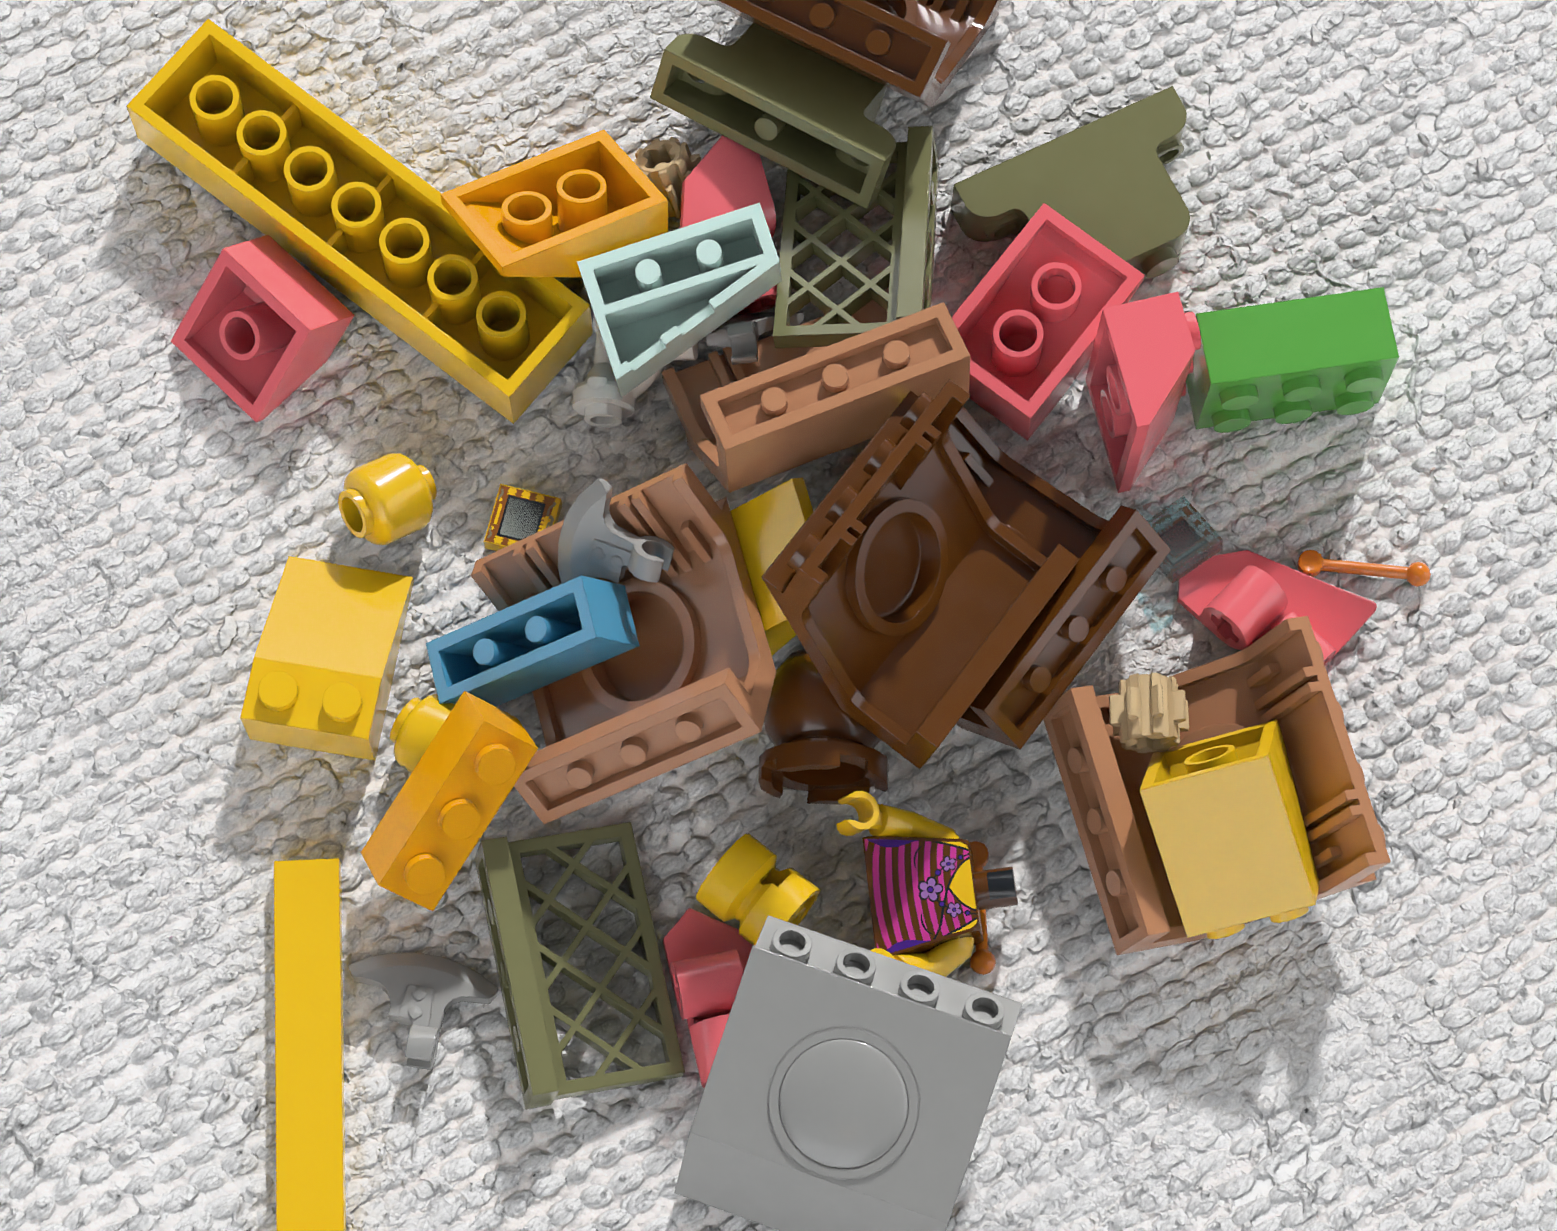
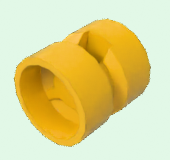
(750, 888)

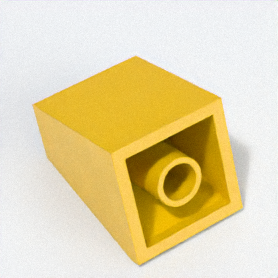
(1231, 831)

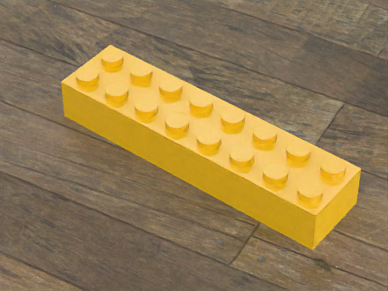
(356, 219)

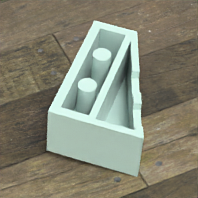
(677, 289)

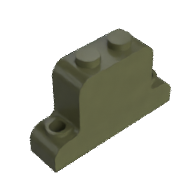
(782, 106)
(1097, 177)

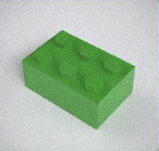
(1292, 360)

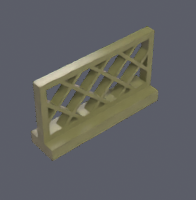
(909, 256)
(522, 972)

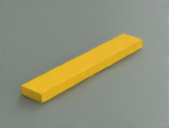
(309, 1046)

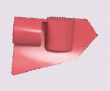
(724, 182)
(1248, 595)
(705, 973)

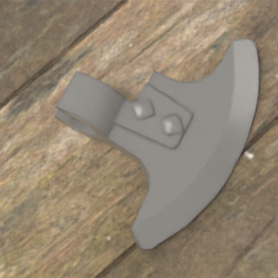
(743, 332)
(599, 548)
(420, 994)

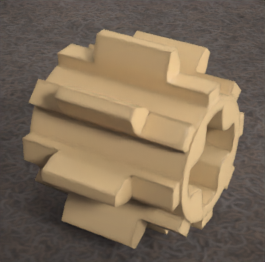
(667, 166)
(1148, 713)

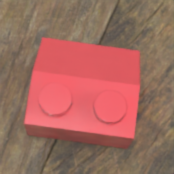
(260, 325)

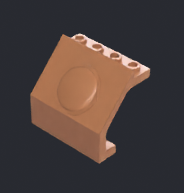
(812, 400)
(1268, 681)
(689, 684)

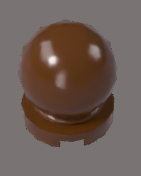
(815, 740)

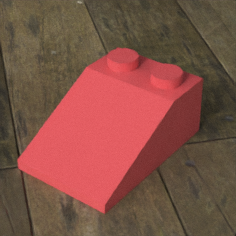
(1039, 318)

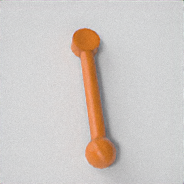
(1312, 564)
(982, 960)

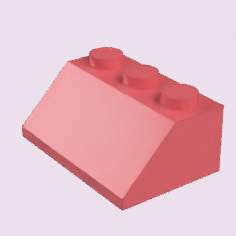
(1139, 377)

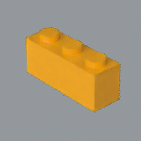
(448, 801)

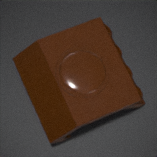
(894, 42)
(1112, 569)
(911, 581)

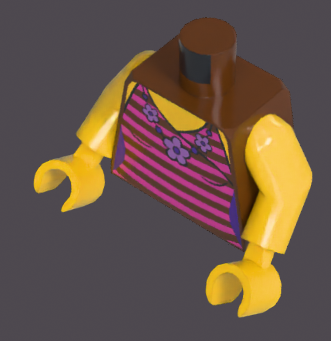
(923, 886)

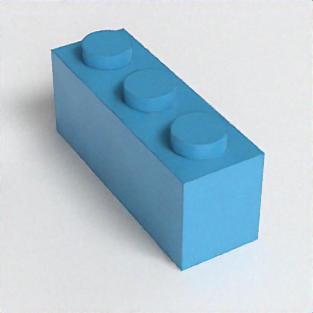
(534, 642)

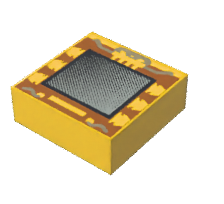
(519, 515)

